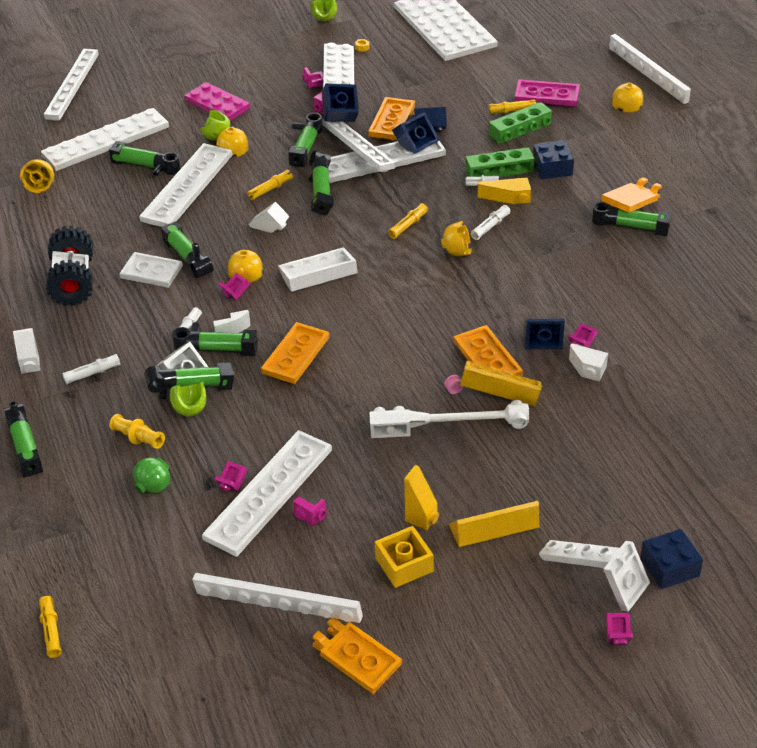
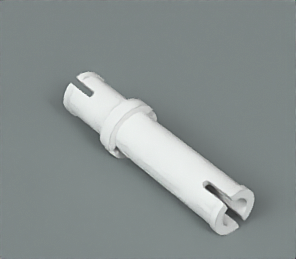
(494, 219)
(98, 366)

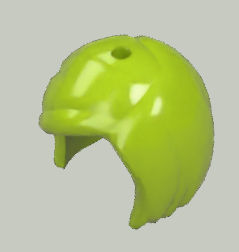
(323, 9)
(214, 125)
(188, 399)

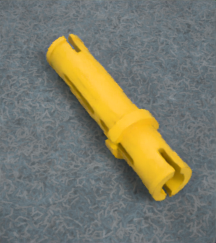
(506, 107)
(275, 182)
(413, 216)
(48, 618)

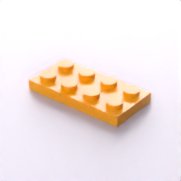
(390, 115)
(485, 349)
(295, 353)

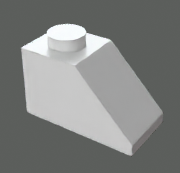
(270, 219)
(26, 350)
(588, 361)

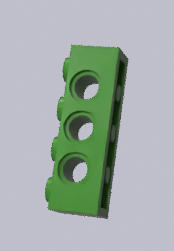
(520, 123)
(500, 163)

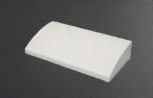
(318, 269)

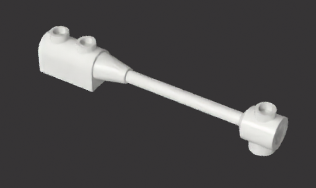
(399, 421)

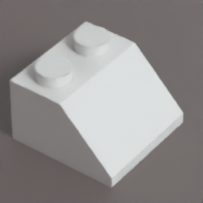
(183, 357)

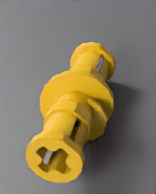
(137, 431)

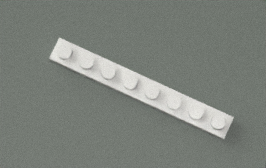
(650, 69)
(71, 84)
(360, 145)
(278, 597)

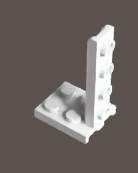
(620, 565)

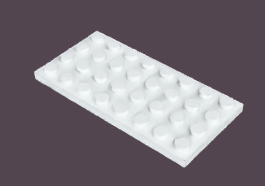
(446, 27)

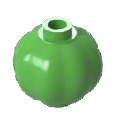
(151, 475)

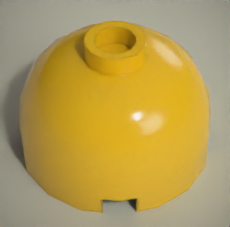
(627, 97)
(233, 139)
(37, 176)
(456, 240)
(246, 264)

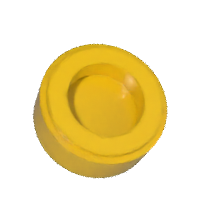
(361, 45)

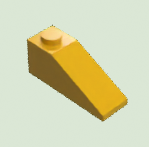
(506, 191)
(419, 500)

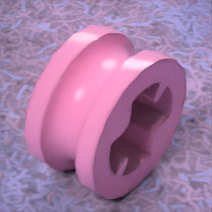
(453, 385)

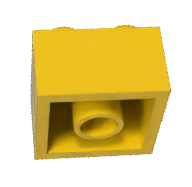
(404, 556)

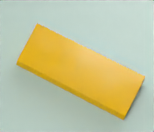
(500, 383)
(496, 524)

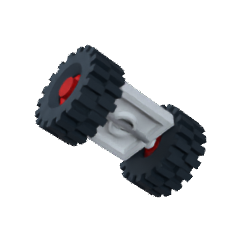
(69, 277)

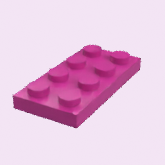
(548, 92)
(213, 98)

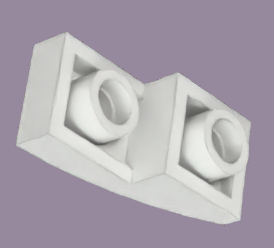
(235, 324)

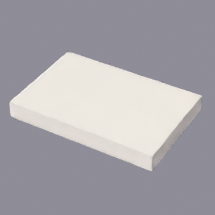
(151, 269)

